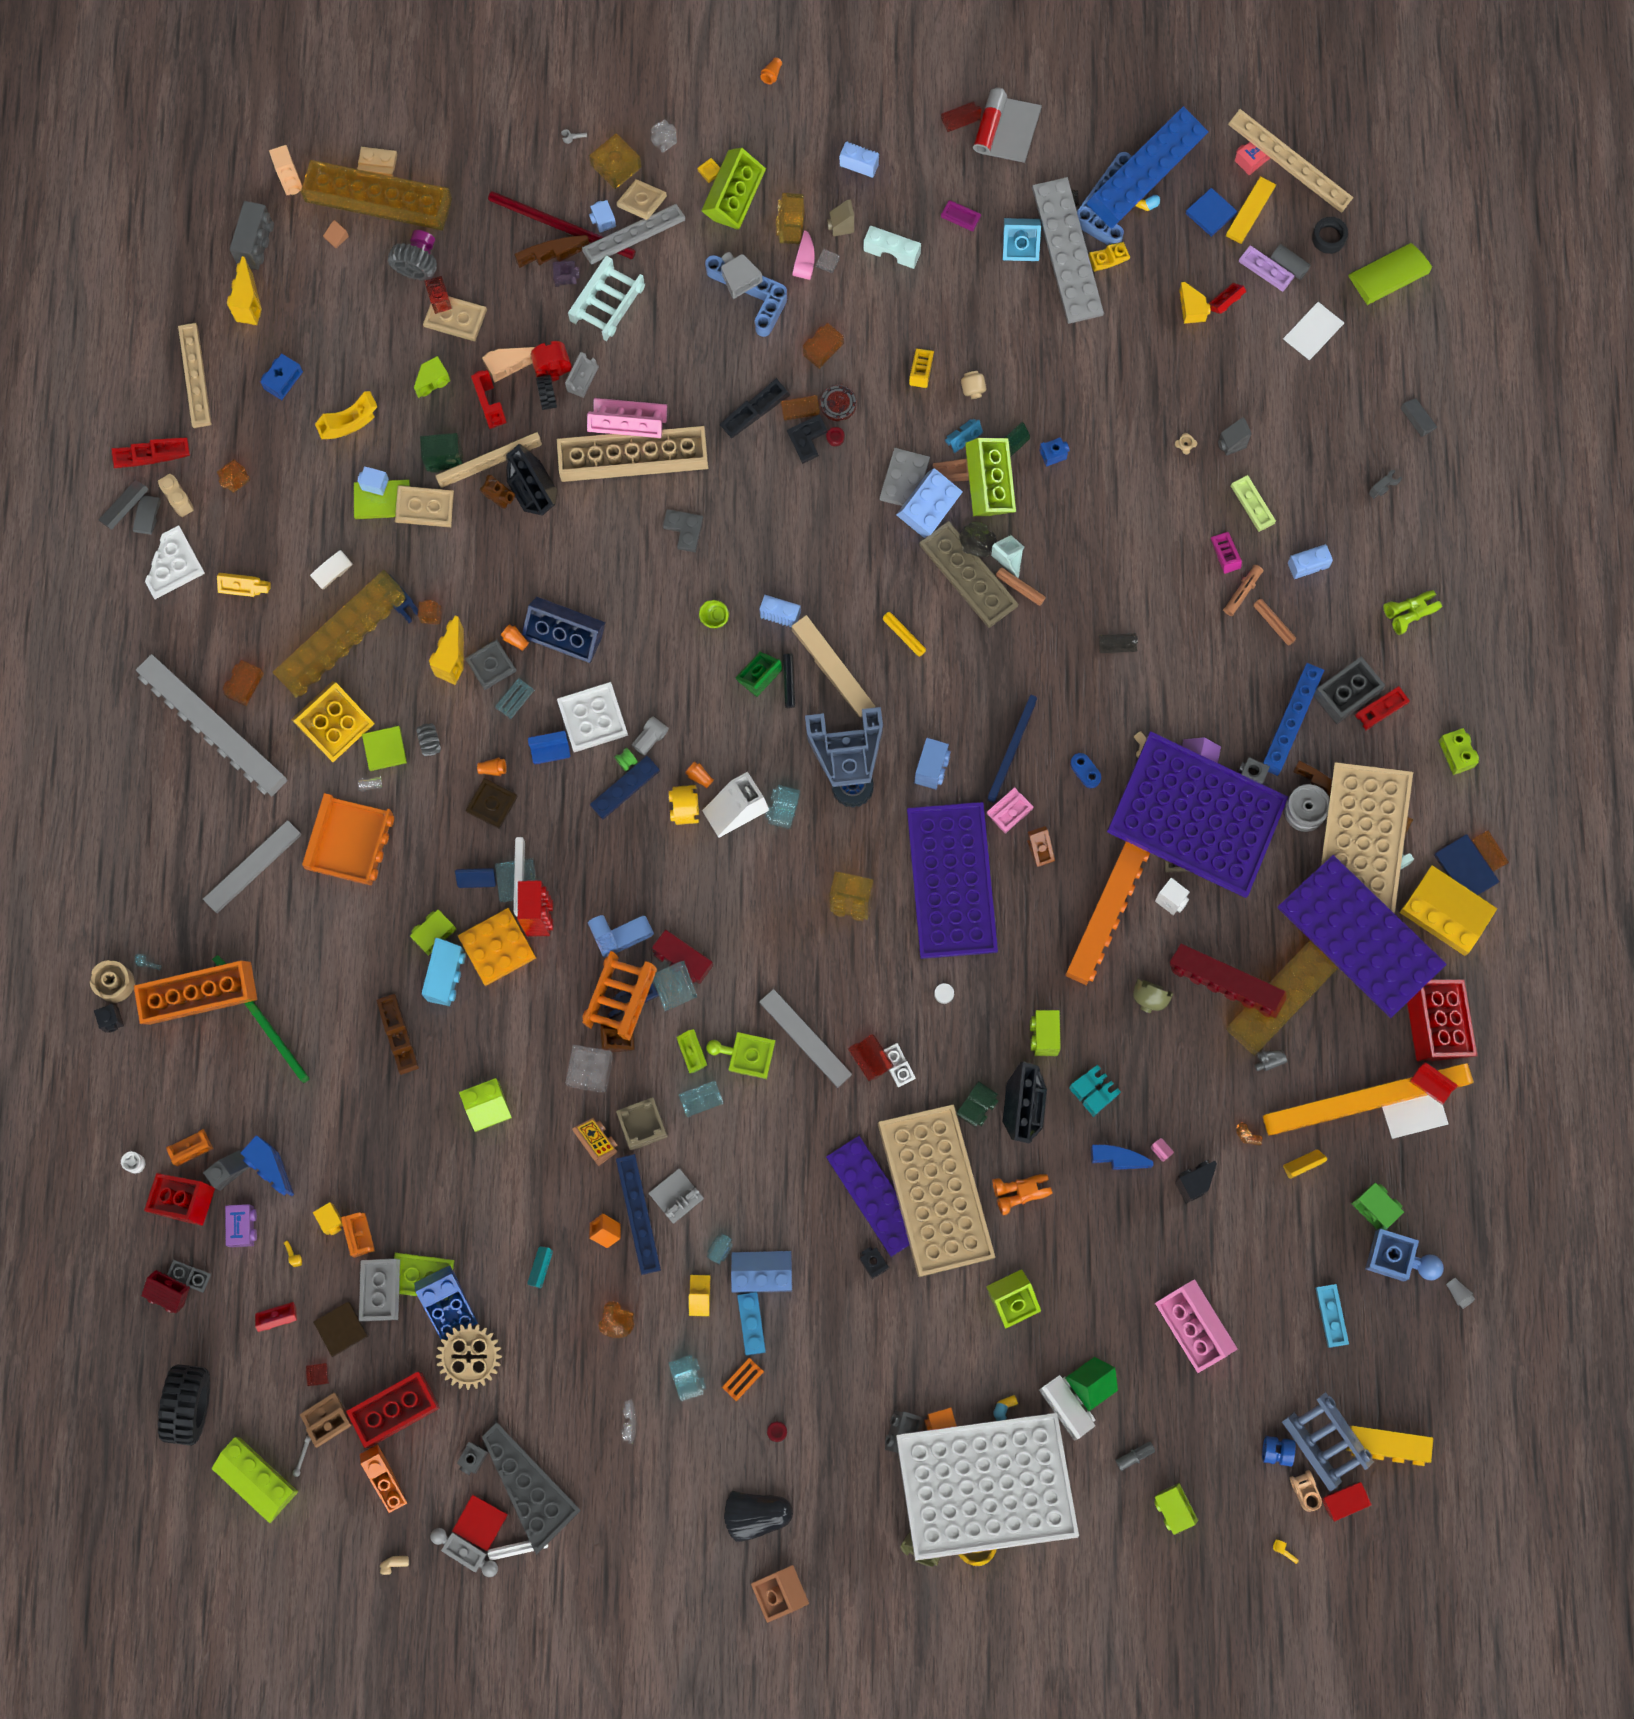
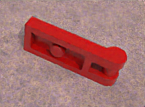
(1382, 708)

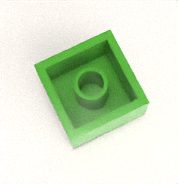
(1378, 1207)

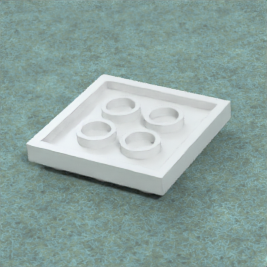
(592, 717)

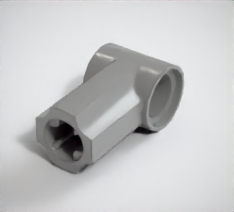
(652, 731)

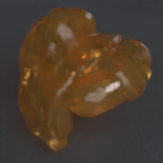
(616, 1322)

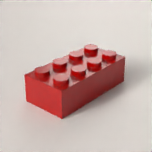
(534, 908)
(393, 1409)

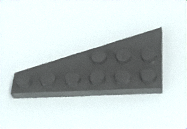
(536, 1498)

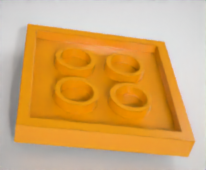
(496, 946)

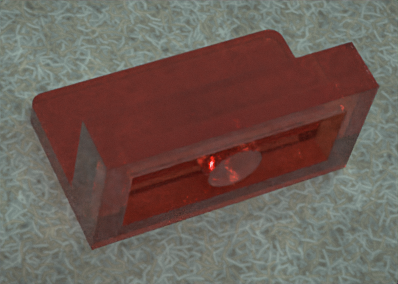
(961, 116)
(871, 1057)

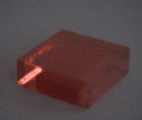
(317, 1374)

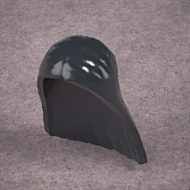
(755, 1515)

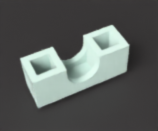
(903, 249)

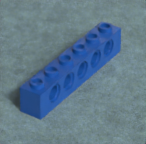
(1292, 718)

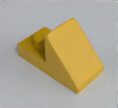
(699, 1295)

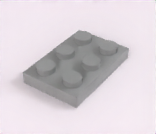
(903, 476)
(379, 1290)

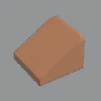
(335, 234)

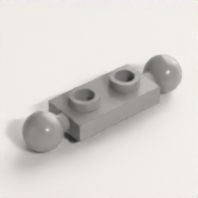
(464, 1552)

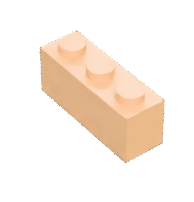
(286, 170)

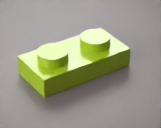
(691, 1051)

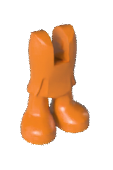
(1025, 1188)

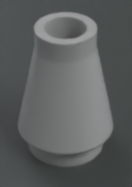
(1460, 1293)

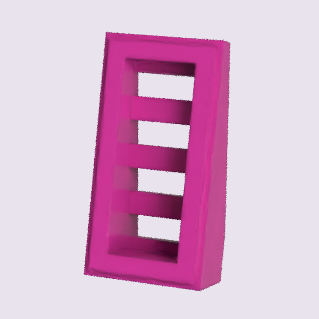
(1229, 563)

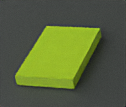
(371, 505)
(416, 1268)

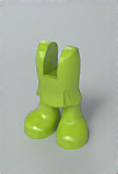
(1416, 609)

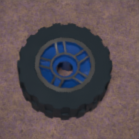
(853, 796)

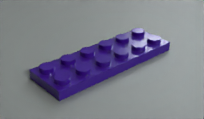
(871, 1193)

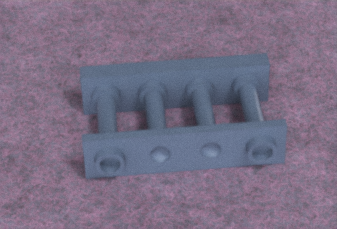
(1318, 1458)

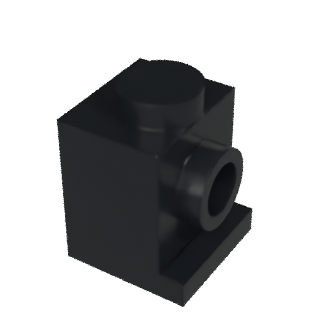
(873, 1270)

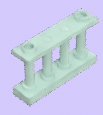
(596, 284)

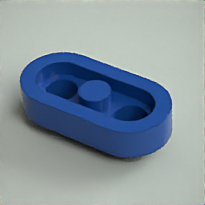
(1084, 770)

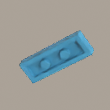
(751, 1323)

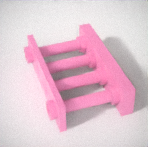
(627, 418)

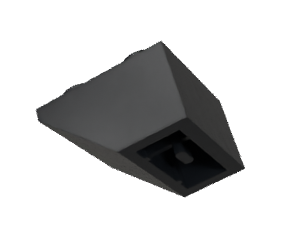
(1196, 1183)

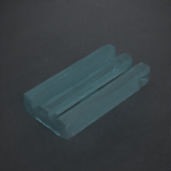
(521, 701)

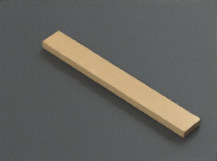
(1290, 160)

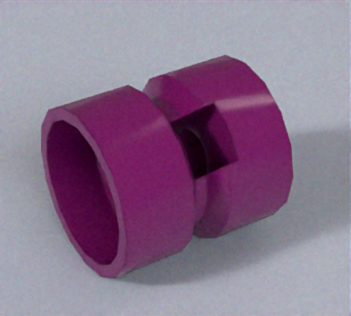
(422, 240)

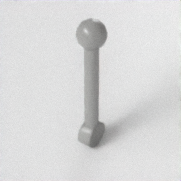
(296, 1472)

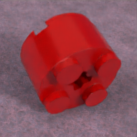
(551, 360)

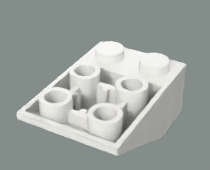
(735, 805)

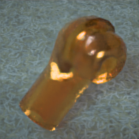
(1246, 1136)

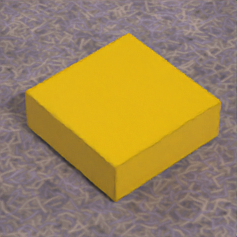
(709, 170)

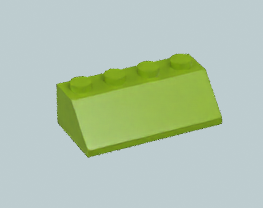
(733, 188)
(990, 476)
(253, 1479)

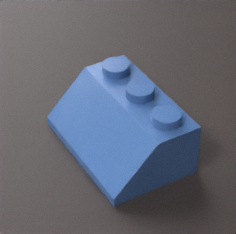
(761, 1271)

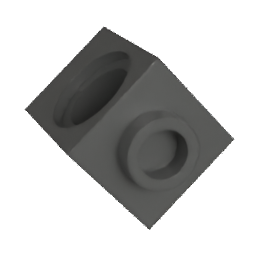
(1260, 768)

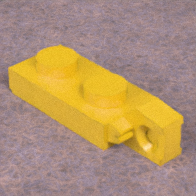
(241, 585)

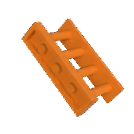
(631, 1009)

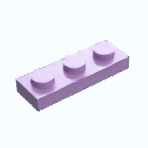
(1266, 268)

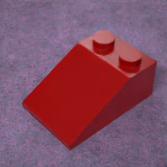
(179, 1199)

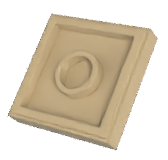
(641, 199)

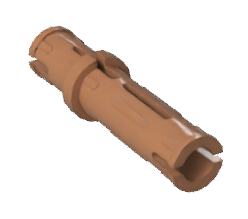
(1255, 573)

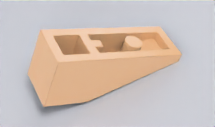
(506, 361)

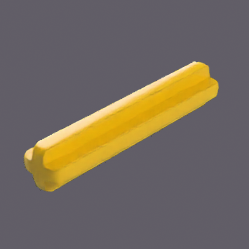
(904, 634)

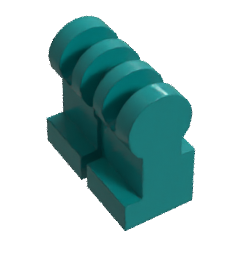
(1096, 1099)

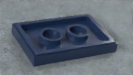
(1466, 865)

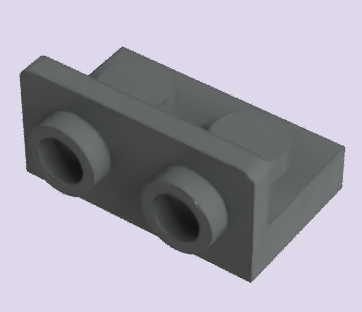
(902, 1423)

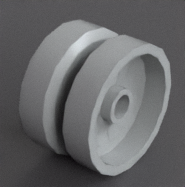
(1307, 808)

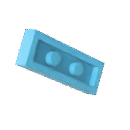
(1332, 1316)

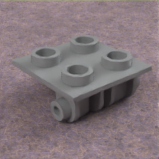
(676, 1196)

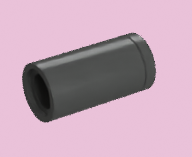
(1290, 261)

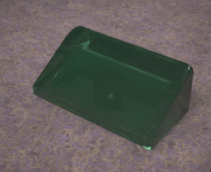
(1017, 438)

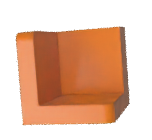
(605, 1230)

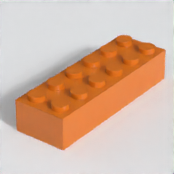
(195, 992)

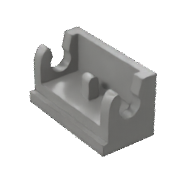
(581, 375)

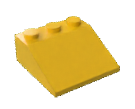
(332, 721)

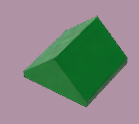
(759, 673)
(1093, 1382)

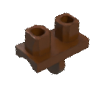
(497, 492)

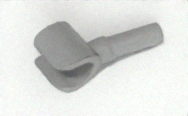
(570, 137)

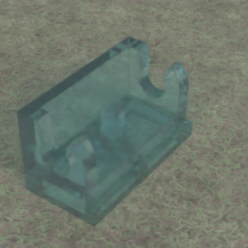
(701, 1099)

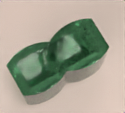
(977, 1105)

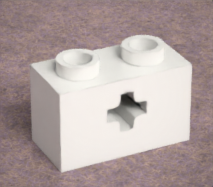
(1173, 897)

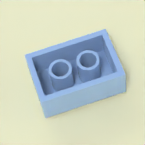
(929, 503)

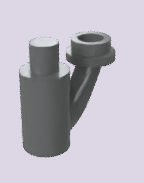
(1270, 1059)

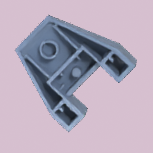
(848, 755)

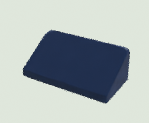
(475, 878)

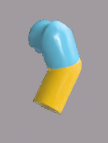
(1149, 203)
(1002, 1406)

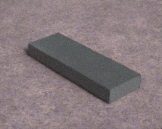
(123, 504)

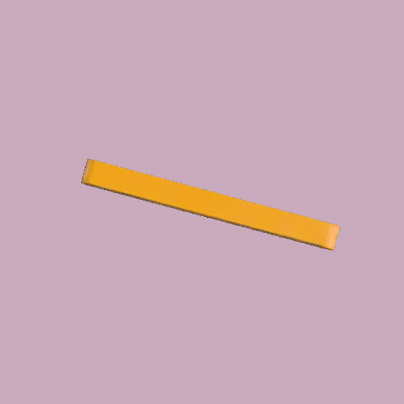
(1356, 1102)

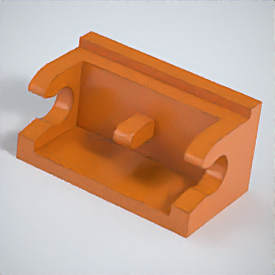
(189, 1148)
(357, 1234)

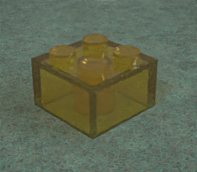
(615, 161)
(790, 218)

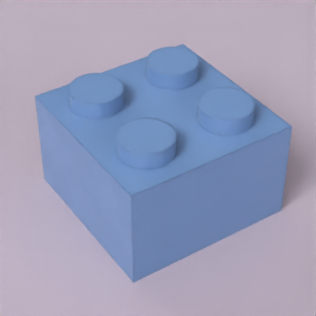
(931, 764)

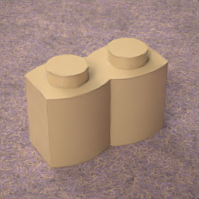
(175, 495)

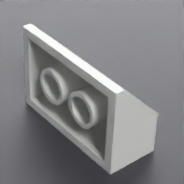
(1068, 1407)

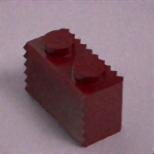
(165, 1292)

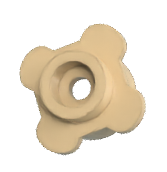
(1188, 439)

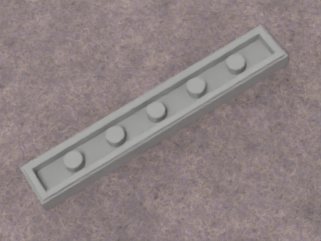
(633, 234)
(252, 866)
(805, 1038)

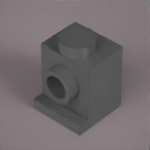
(479, 1456)

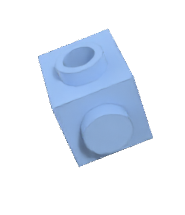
(602, 216)
(373, 480)

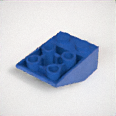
(264, 1157)
(444, 1313)

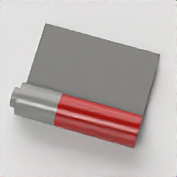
(1006, 127)

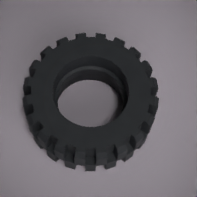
(183, 1404)

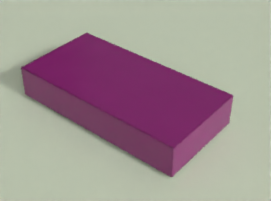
(961, 215)

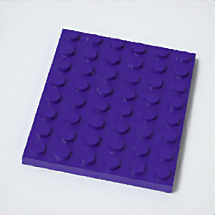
(1197, 814)

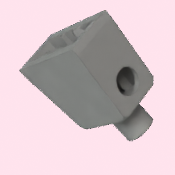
(739, 274)

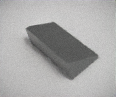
(1418, 417)

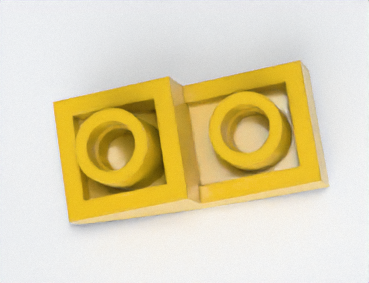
(1109, 257)

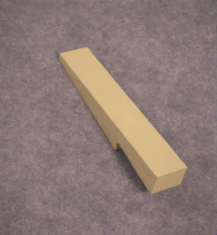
(831, 665)

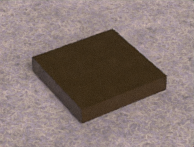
(491, 803)
(340, 1329)

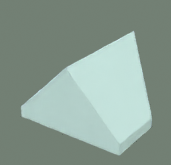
(1008, 554)

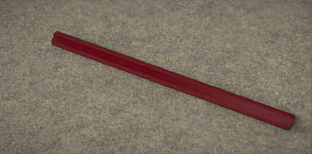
(551, 220)

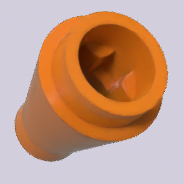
(771, 71)
(514, 637)
(492, 767)
(699, 775)

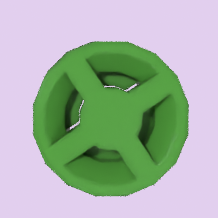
(625, 759)

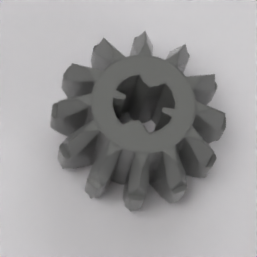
(428, 739)

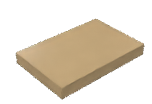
(461, 321)
(424, 506)

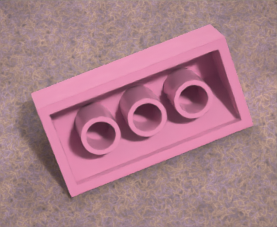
(1196, 1326)

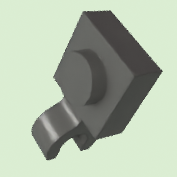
(1382, 486)

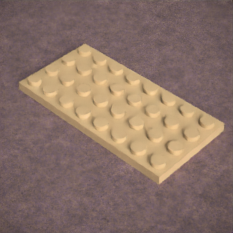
(1369, 825)
(936, 1190)

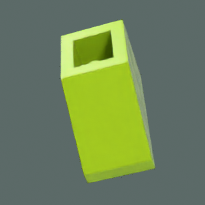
(430, 377)

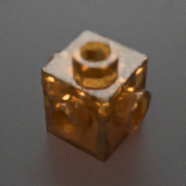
(233, 476)

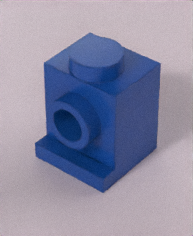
(1053, 456)

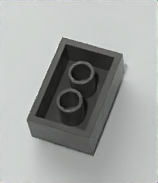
(252, 234)
(1349, 690)

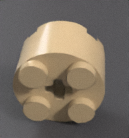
(104, 988)

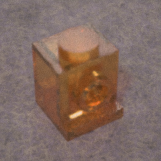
(430, 610)

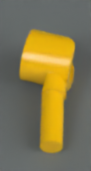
(294, 1260)
(1279, 1546)

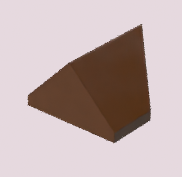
(613, 1042)

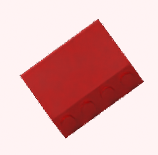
(1442, 1021)

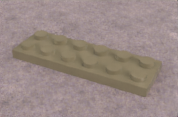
(968, 575)

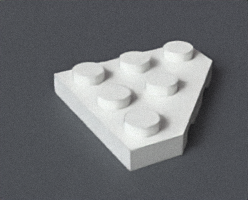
(172, 564)

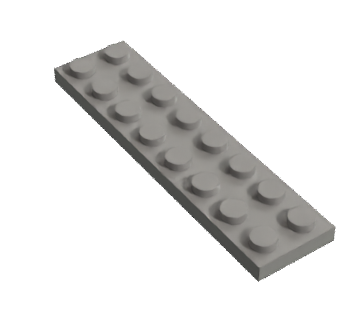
(1067, 250)

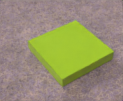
(384, 748)

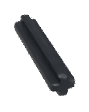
(789, 688)

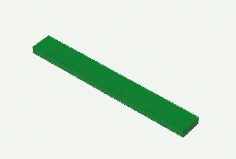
(272, 1034)

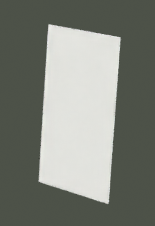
(1313, 331)
(1414, 1116)

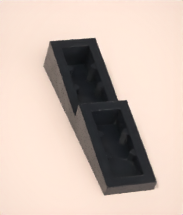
(755, 408)

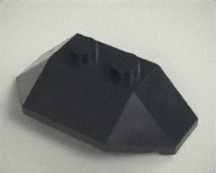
(530, 481)
(1024, 1103)

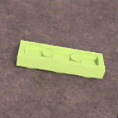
(1253, 503)

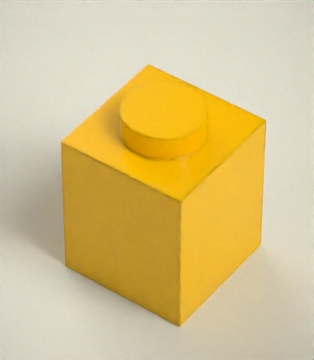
(328, 1219)

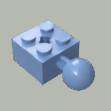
(1400, 1267)

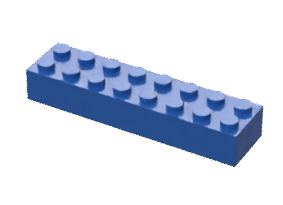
(1147, 167)

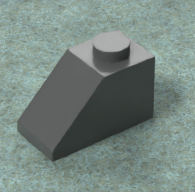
(1235, 437)
(226, 1170)

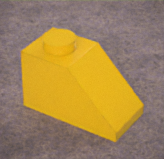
(1193, 304)

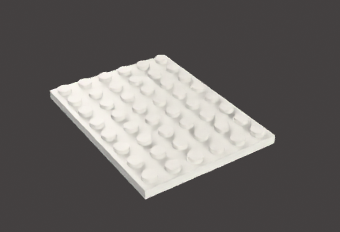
(986, 1486)

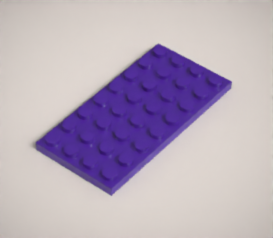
(952, 880)
(1362, 936)

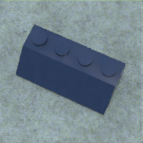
(563, 629)

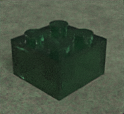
(441, 452)

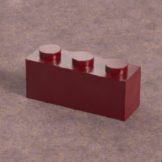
(674, 950)

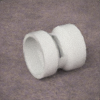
(129, 1161)

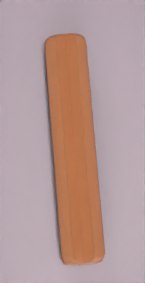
(1020, 586)
(1274, 622)

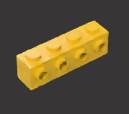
(1394, 1445)

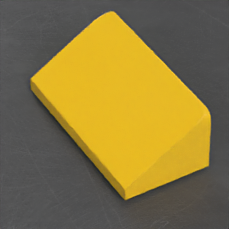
(1304, 1163)

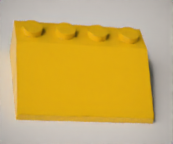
(1448, 910)

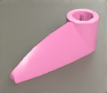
(805, 258)

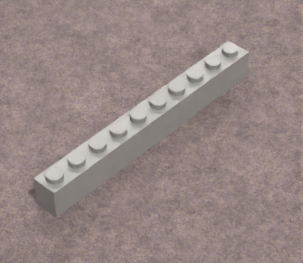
(211, 725)

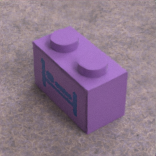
(240, 1225)

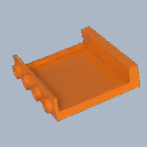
(348, 840)

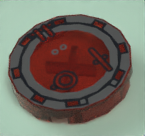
(838, 403)

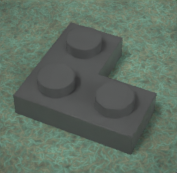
(688, 525)

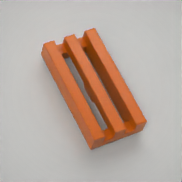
(748, 1385)

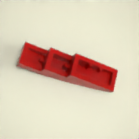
(150, 453)

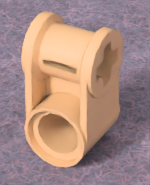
(1306, 1489)

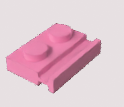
(1010, 810)

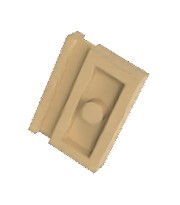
(377, 161)

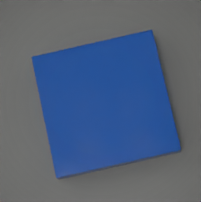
(1211, 212)

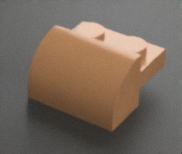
(326, 1420)

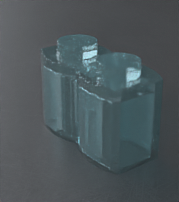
(783, 807)
(686, 1377)

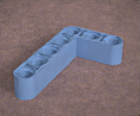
(1089, 225)
(766, 295)
(620, 937)

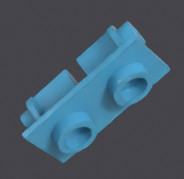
(970, 431)

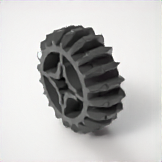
(412, 262)

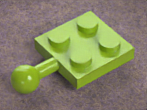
(749, 1056)

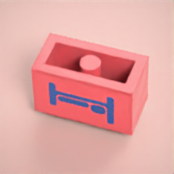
(1250, 158)

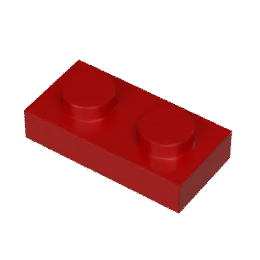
(1227, 297)
(275, 1317)

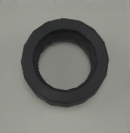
(1325, 247)

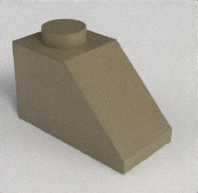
(842, 219)

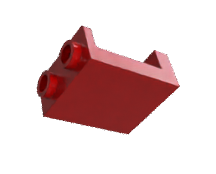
(493, 413)

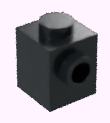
(108, 1018)

